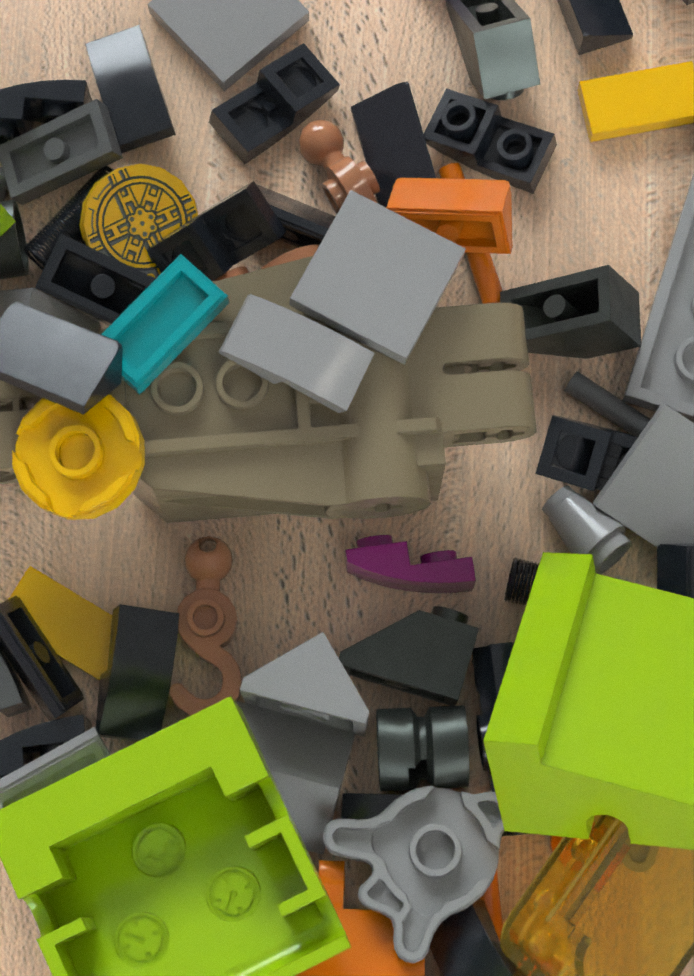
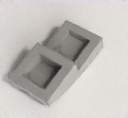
(296, 352)

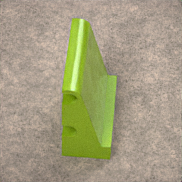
(597, 709)
(171, 861)

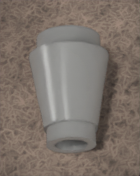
(586, 528)

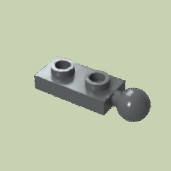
(58, 153)

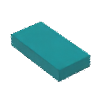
(165, 321)

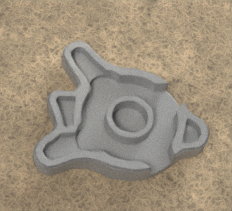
(427, 858)

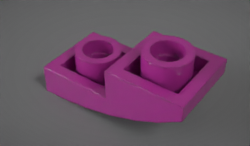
(389, 565)

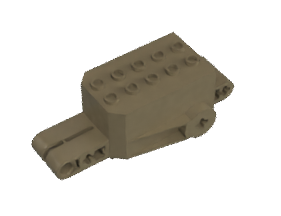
(250, 447)

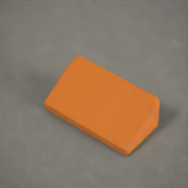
(461, 210)

